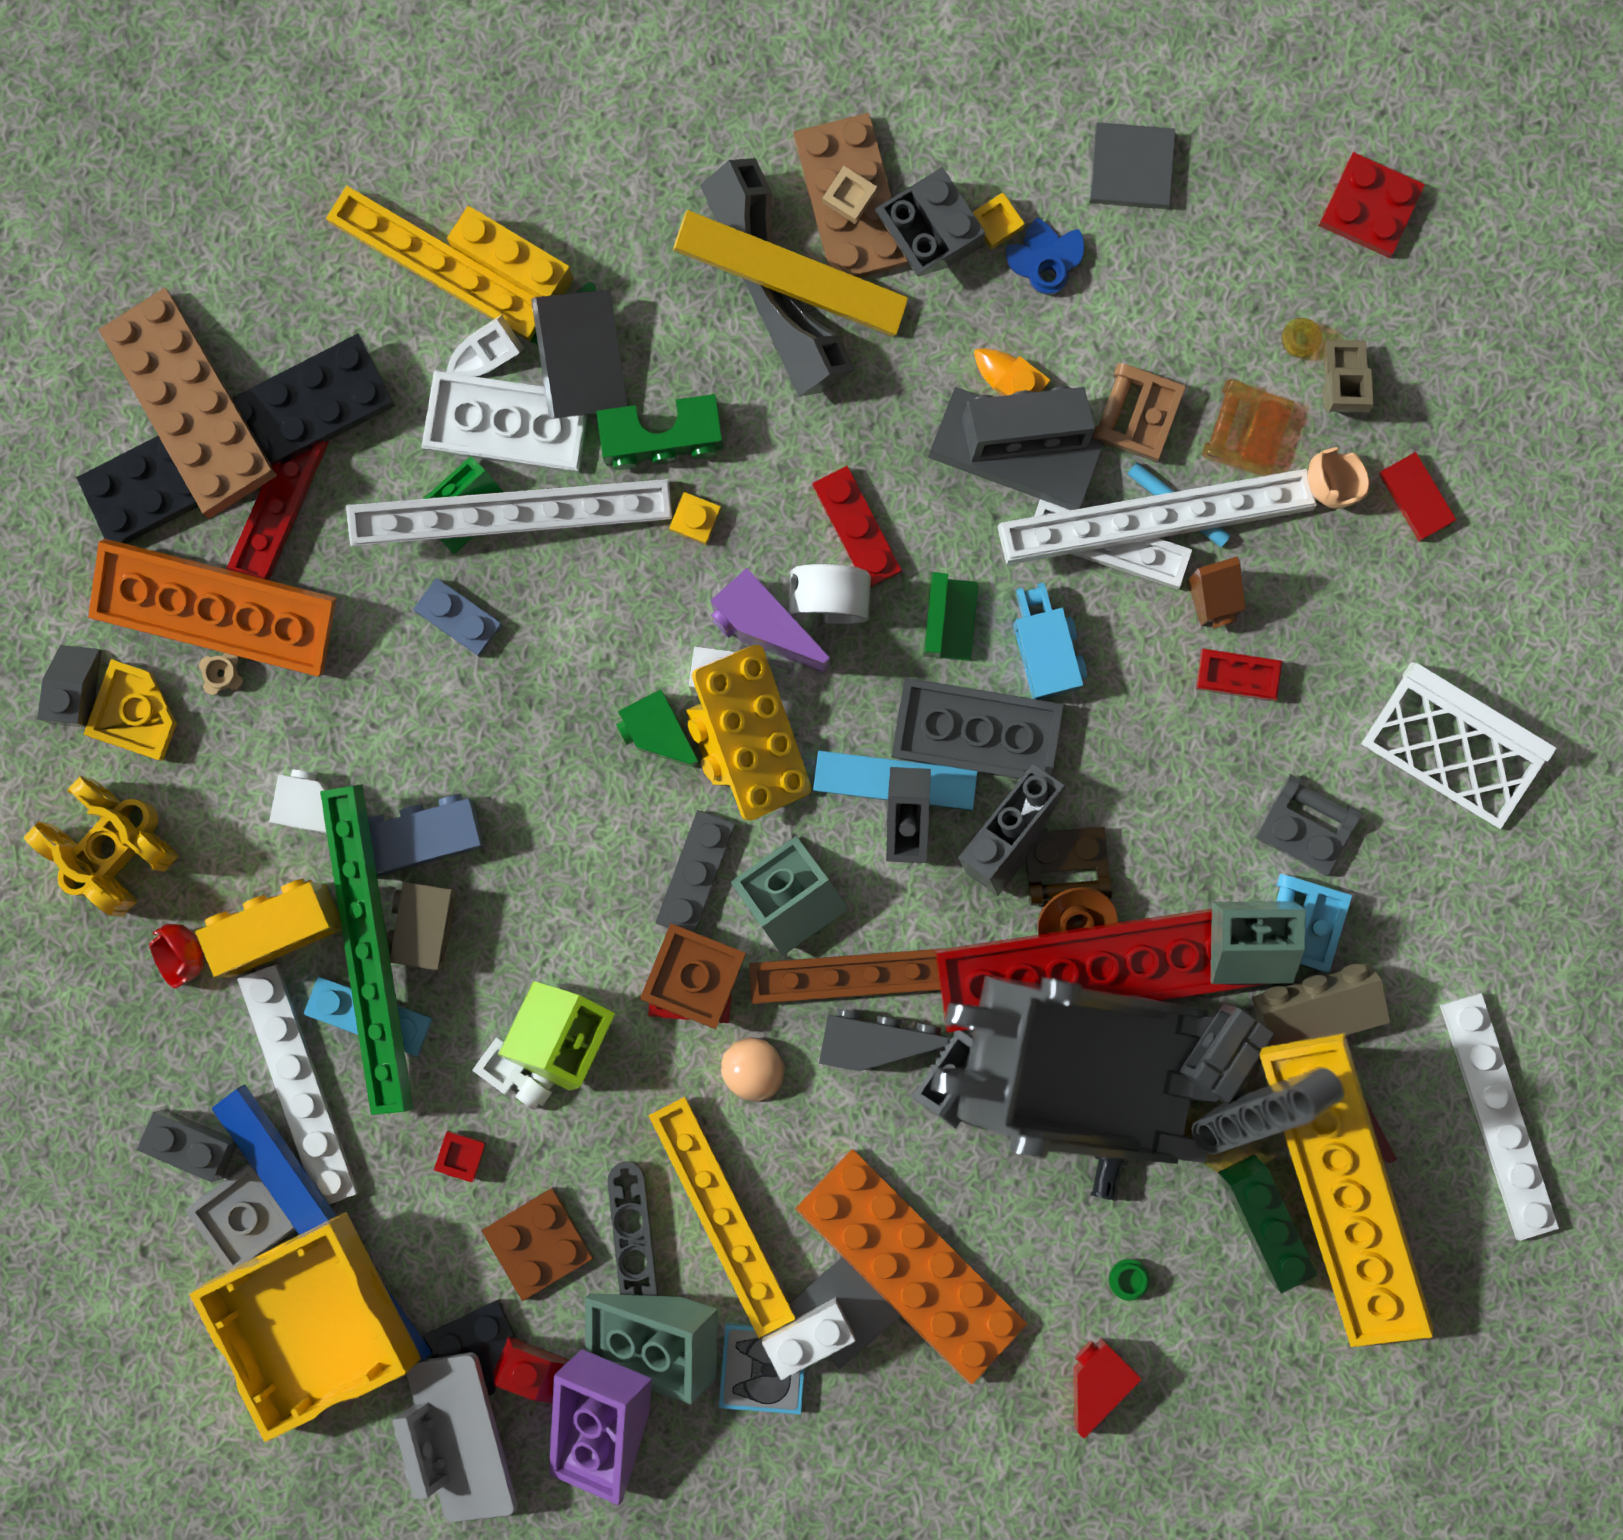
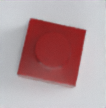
(460, 1156)

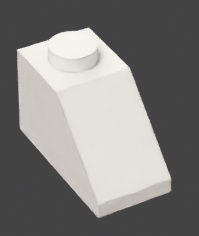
(299, 802)

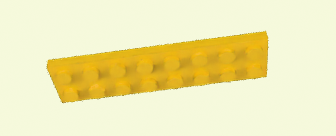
(1352, 1202)

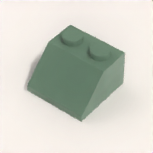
(789, 895)

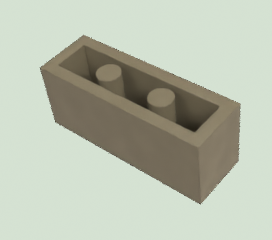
(1324, 1005)

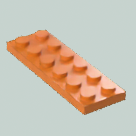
(211, 607)
(911, 1266)

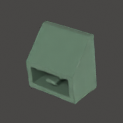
(1256, 942)

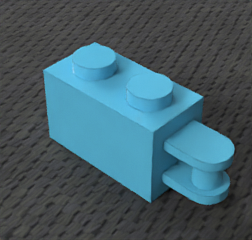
(1047, 646)

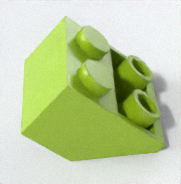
(556, 1035)

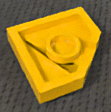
(131, 712)

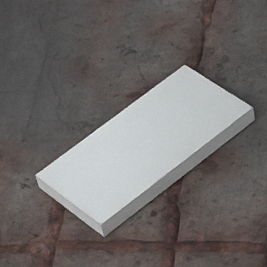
(500, 423)

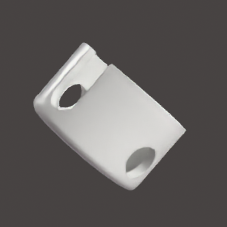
(830, 589)

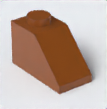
(1218, 592)

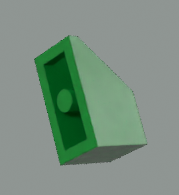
(656, 730)

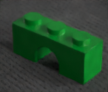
(627, 442)

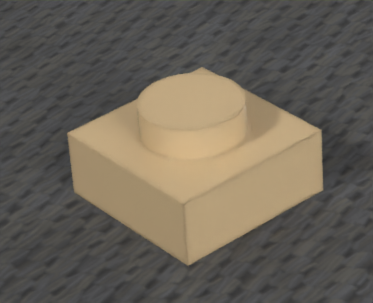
(849, 194)

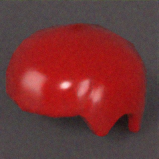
(177, 954)

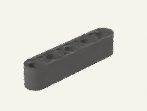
(1268, 1111)

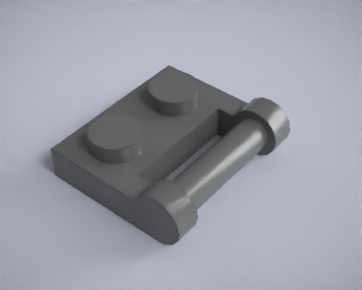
(1302, 837)

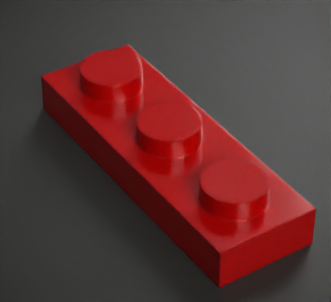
(856, 525)

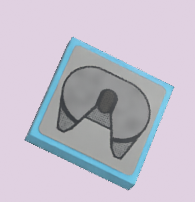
(750, 1377)

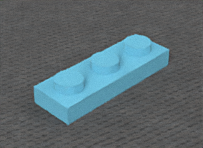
(334, 1005)

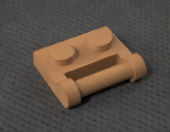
(1150, 417)

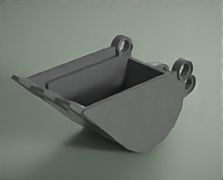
(1078, 1070)

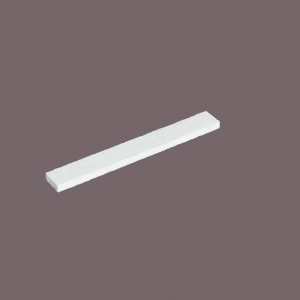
(508, 512)
(1155, 516)

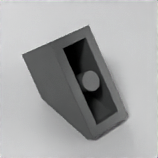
(70, 686)

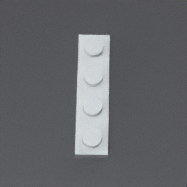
(1148, 559)

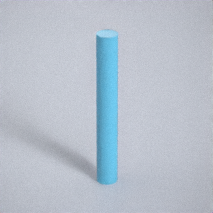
(1157, 487)

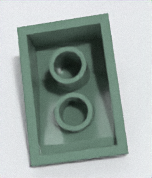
(656, 1337)

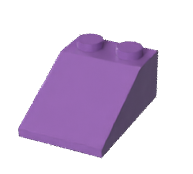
(759, 619)
(597, 1424)

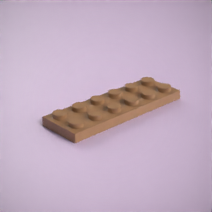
(187, 403)

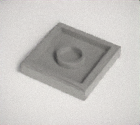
(240, 1218)

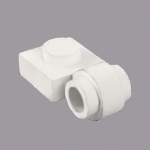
(504, 1074)

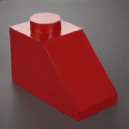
(527, 1370)
(1099, 1384)

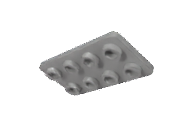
(453, 1440)

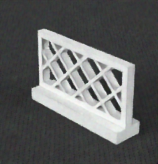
(1478, 716)

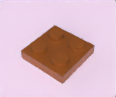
(693, 976)
(537, 1244)

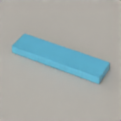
(870, 779)

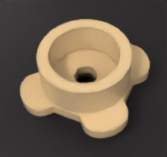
(210, 668)

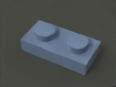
(457, 617)

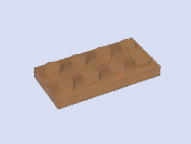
(822, 152)

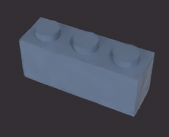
(425, 835)

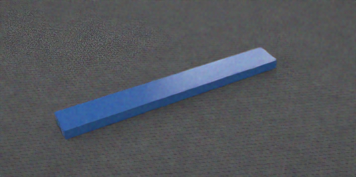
(284, 1174)

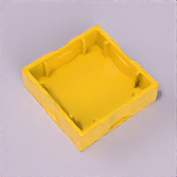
(305, 1326)

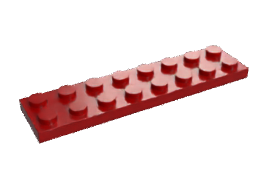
(1135, 957)

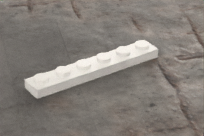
(297, 1083)
(1499, 1116)

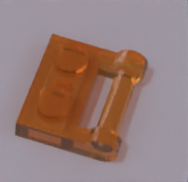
(1260, 432)

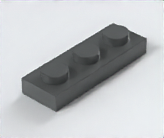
(695, 872)

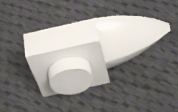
(485, 349)

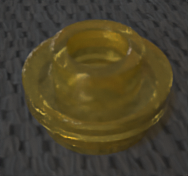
(1304, 326)

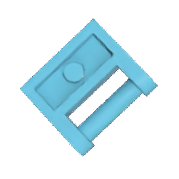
(1323, 919)

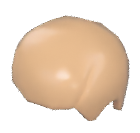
(1337, 478)
(752, 1069)

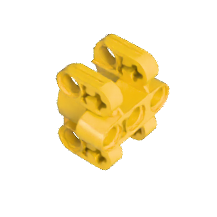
(100, 878)

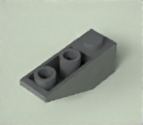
(1012, 830)
(865, 1045)

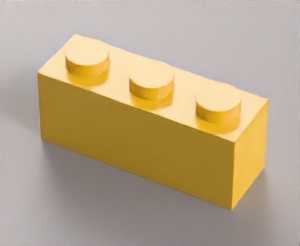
(509, 255)

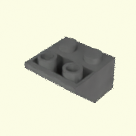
(932, 224)

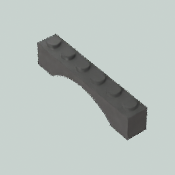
(808, 350)

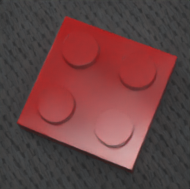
(1371, 205)

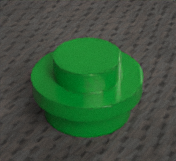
(1129, 1279)

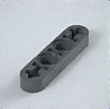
(629, 1241)

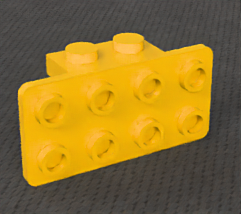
(746, 733)

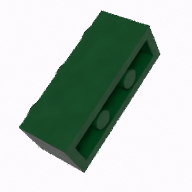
(1267, 1223)

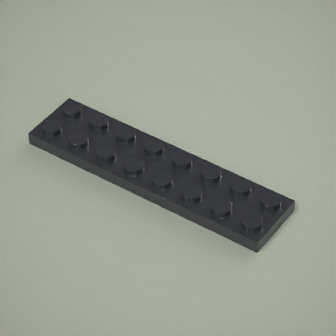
(283, 413)

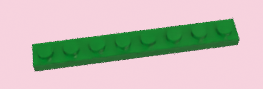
(366, 950)

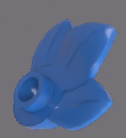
(1043, 252)

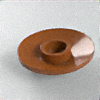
(1090, 904)

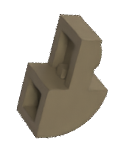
(1347, 377)

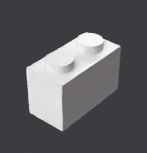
(808, 1339)

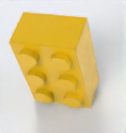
(268, 928)

